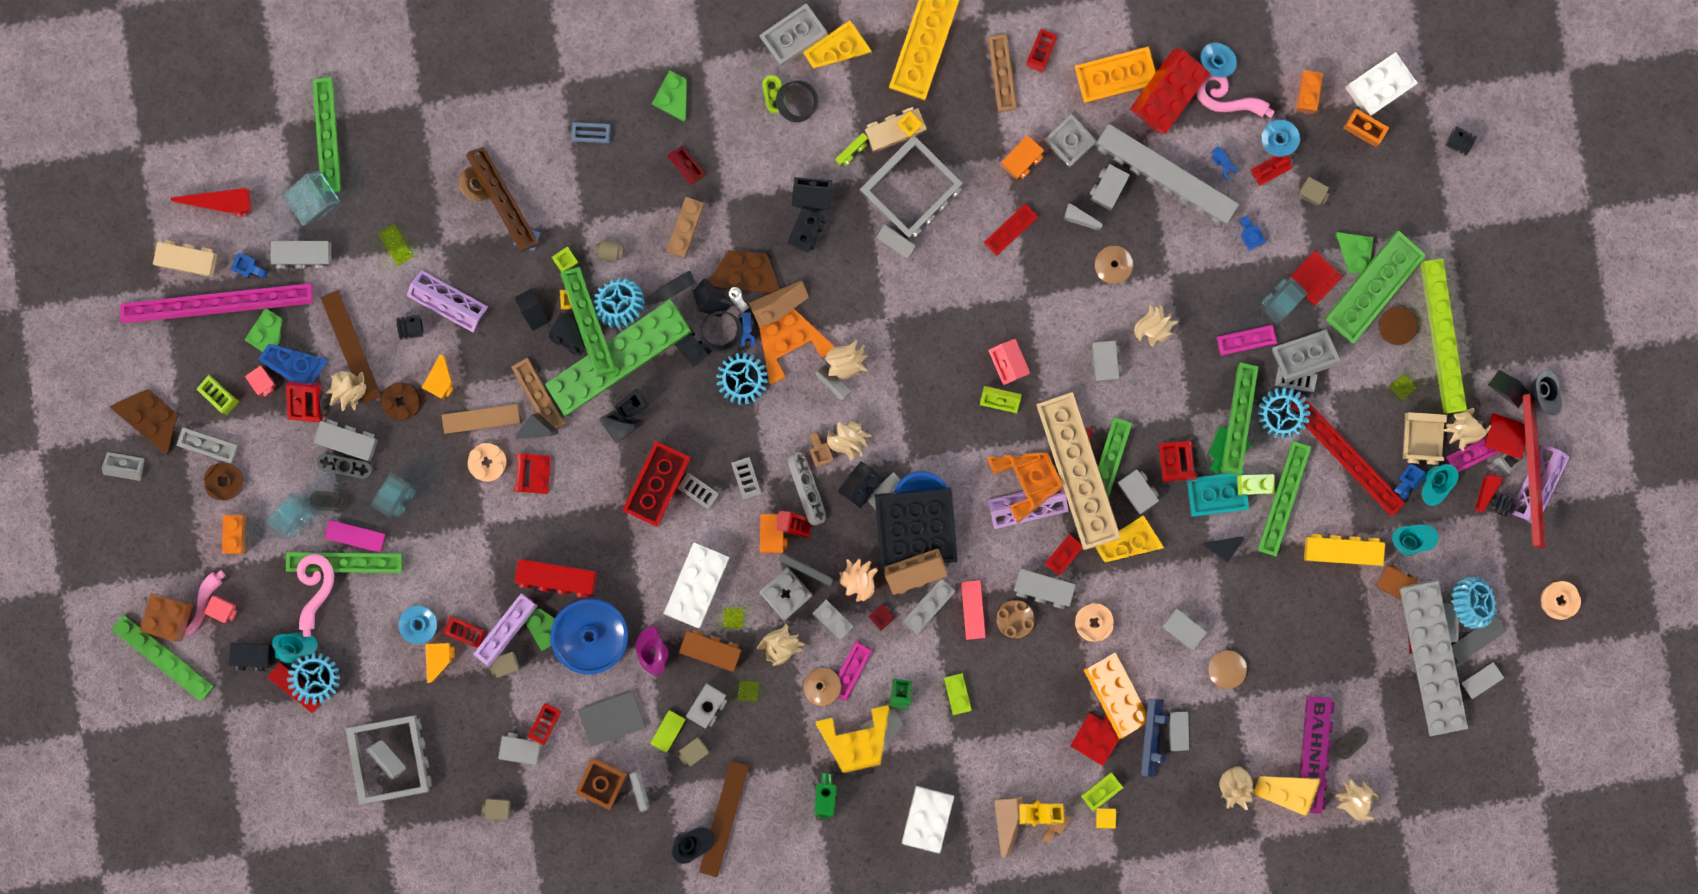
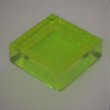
(1402, 387)
(733, 618)
(748, 691)

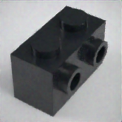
(812, 193)
(805, 230)
(567, 333)
(691, 349)
(860, 484)
(250, 655)

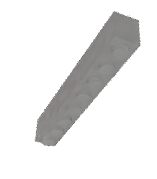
(1166, 174)

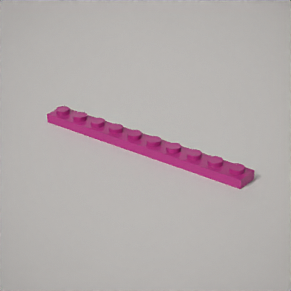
(216, 303)

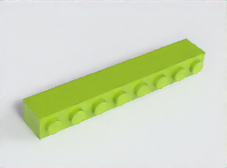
(1443, 336)

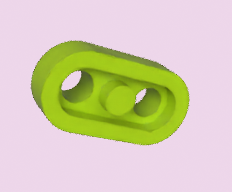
(770, 94)

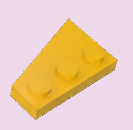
(837, 46)
(1134, 540)
(1290, 793)

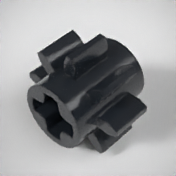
(1504, 505)

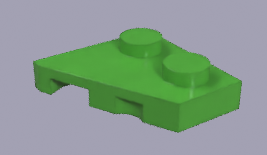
(672, 96)
(1355, 251)
(265, 331)
(540, 627)

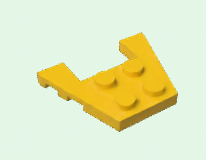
(857, 748)

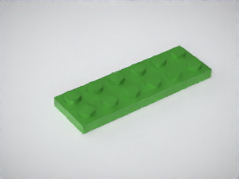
(1375, 287)

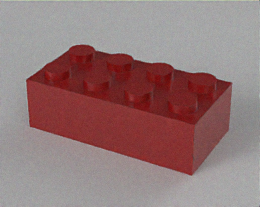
(1169, 91)
(656, 484)
(555, 577)

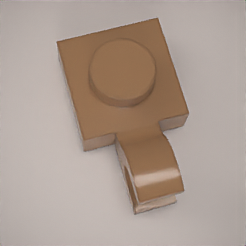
(821, 452)
(1056, 827)

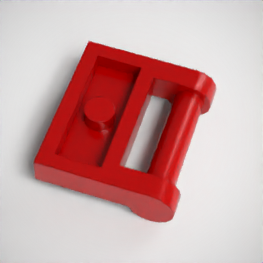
(298, 402)
(1171, 461)
(538, 473)

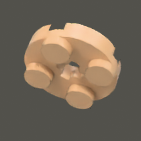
(496, 468)
(1571, 598)
(1083, 624)

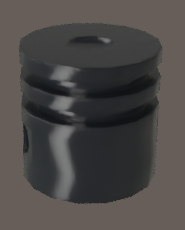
(1460, 140)
(410, 327)

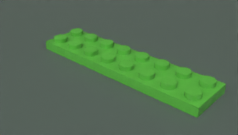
(628, 353)

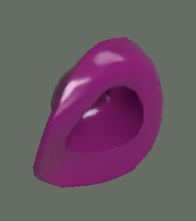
(644, 644)

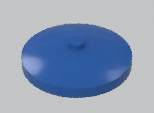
(589, 636)

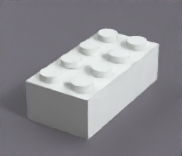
(696, 585)

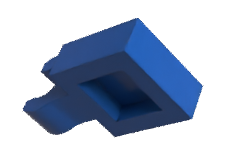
(1221, 159)
(1252, 236)
(245, 266)
(747, 324)
(1411, 478)

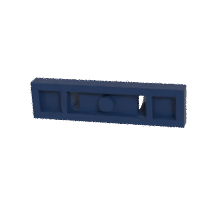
(1152, 737)

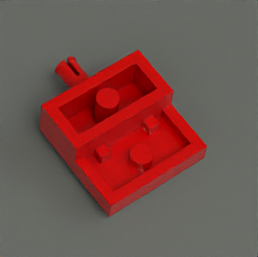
(1095, 738)

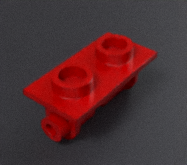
(1271, 169)

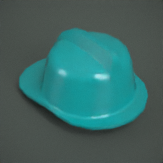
(1439, 483)
(1415, 539)
(292, 646)

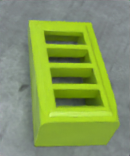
(224, 408)

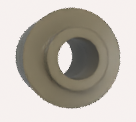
(609, 250)

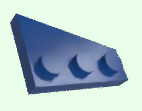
(292, 364)

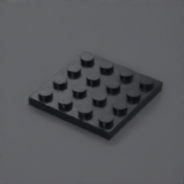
(915, 524)

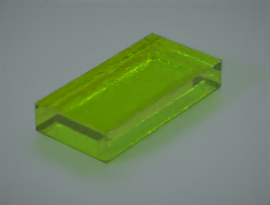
(395, 245)

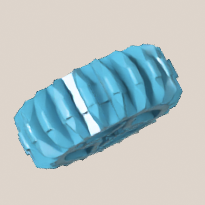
(625, 307)
(735, 394)
(1292, 415)
(1474, 602)
(322, 665)

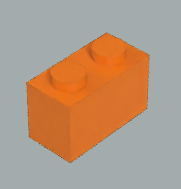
(1309, 91)
(1365, 127)
(1022, 158)
(234, 534)
(771, 539)

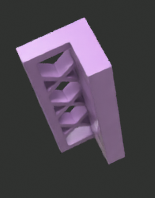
(444, 303)
(1548, 480)
(1001, 506)
(505, 629)

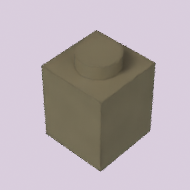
(1314, 192)
(504, 665)
(693, 752)
(496, 808)

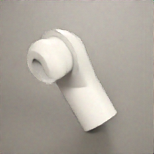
(736, 298)

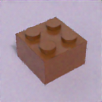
(166, 617)
(601, 783)

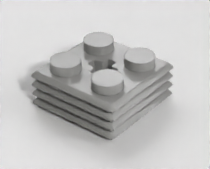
(785, 606)

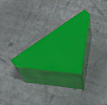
(900, 694)

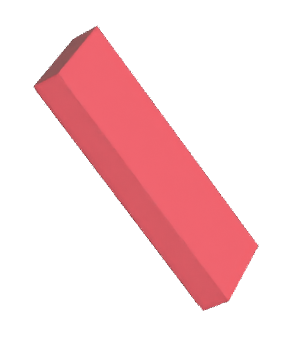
(973, 609)

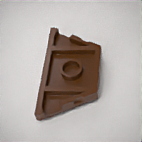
(745, 271)
(149, 417)

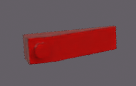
(231, 202)

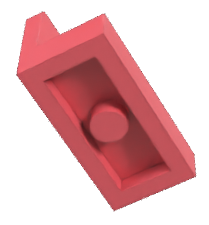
(1009, 361)

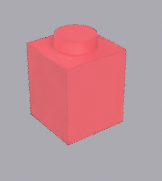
(261, 381)
(221, 609)

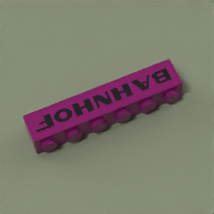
(1316, 745)

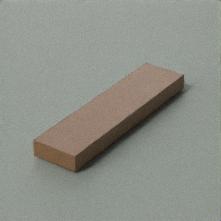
(1002, 73)
(537, 392)
(481, 419)

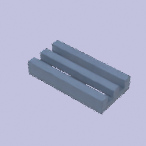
(590, 140)

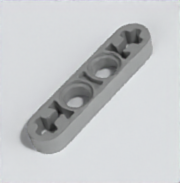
(803, 489)

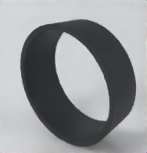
(782, 107)
(675, 286)
(725, 348)

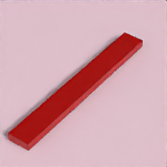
(1350, 459)
(1534, 476)

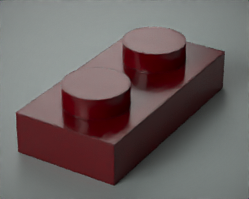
(686, 165)

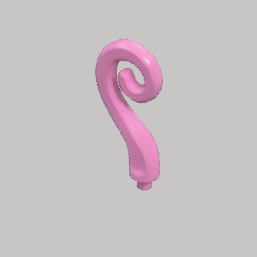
(1252, 104)
(208, 585)
(307, 616)

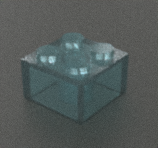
(311, 198)
(1283, 301)
(393, 496)
(290, 516)

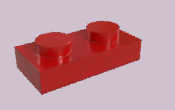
(1064, 555)

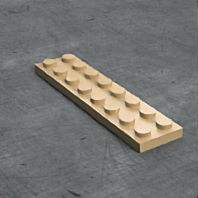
(1078, 471)

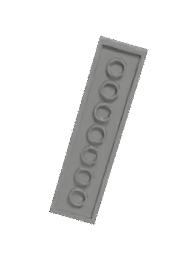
(1433, 657)

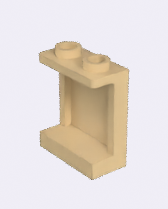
(1423, 437)

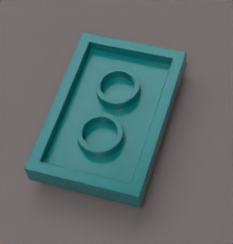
(1215, 495)

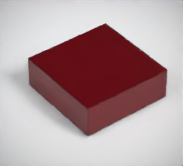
(881, 617)

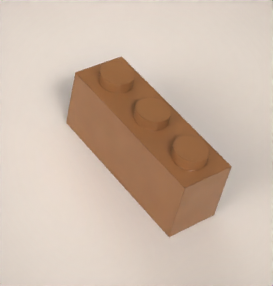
(685, 228)
(915, 571)

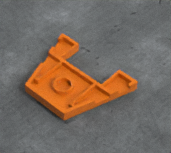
(785, 336)
(1035, 476)

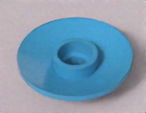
(1222, 55)
(1284, 130)
(407, 624)

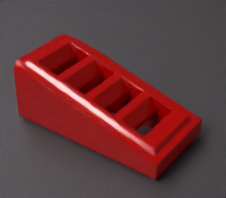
(1037, 65)
(1488, 489)
(792, 524)
(448, 626)
(550, 710)

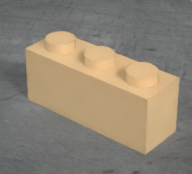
(888, 133)
(185, 258)

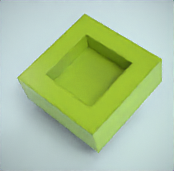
(565, 259)

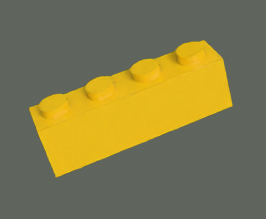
(1344, 551)

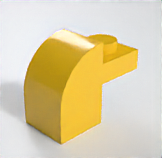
(1041, 813)

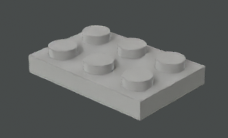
(793, 35)
(1306, 356)

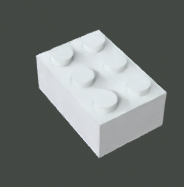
(1381, 85)
(927, 819)

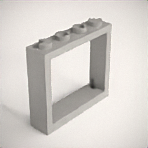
(928, 217)
(357, 765)

